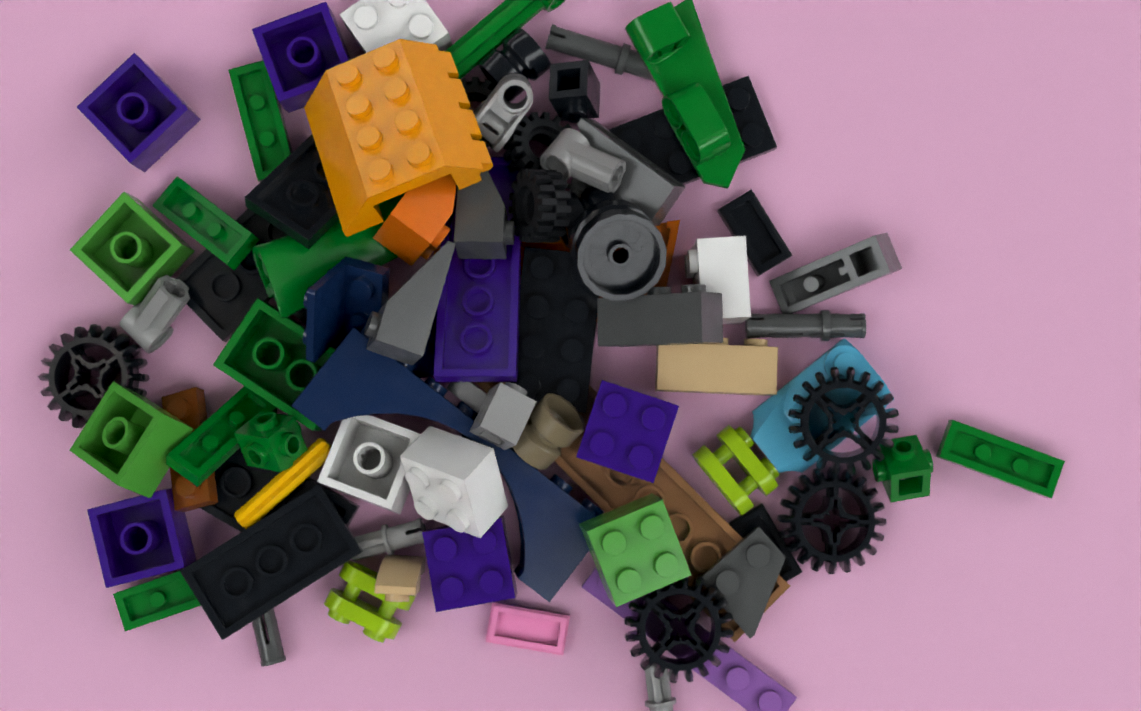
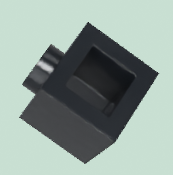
(574, 90)

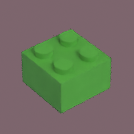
(131, 249)
(130, 440)
(635, 549)

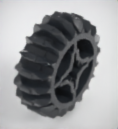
(74, 354)
(829, 434)
(832, 538)
(667, 641)

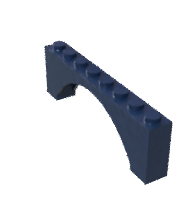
(368, 383)

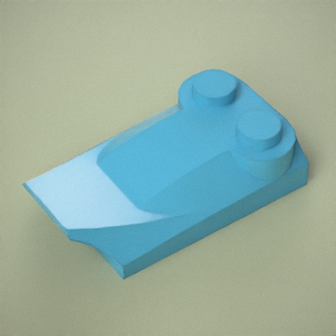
(772, 419)

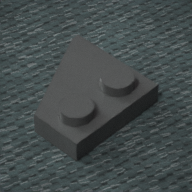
(746, 578)

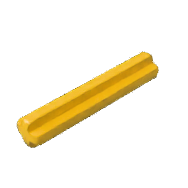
(283, 484)

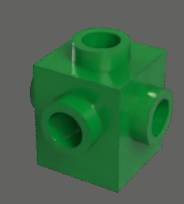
(271, 441)
(907, 462)

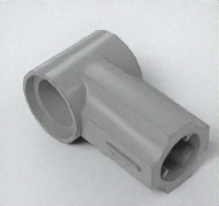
(575, 158)
(152, 318)

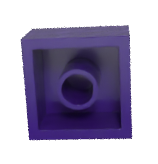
(299, 52)
(138, 113)
(627, 431)
(141, 538)
(469, 568)

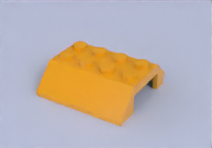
(392, 127)

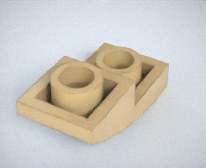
(400, 577)

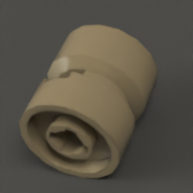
(548, 430)

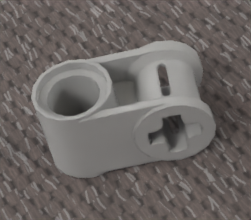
(499, 117)

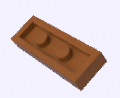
(191, 409)

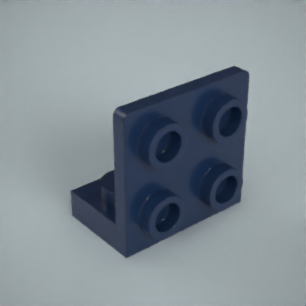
(341, 302)

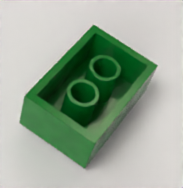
(271, 358)

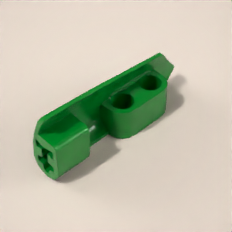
(692, 92)
(291, 268)

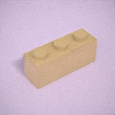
(718, 368)

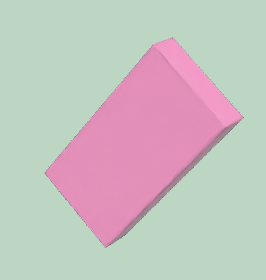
(527, 628)

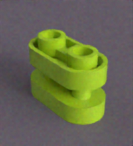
(759, 473)
(347, 606)

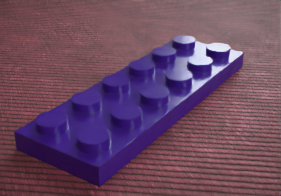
(480, 307)

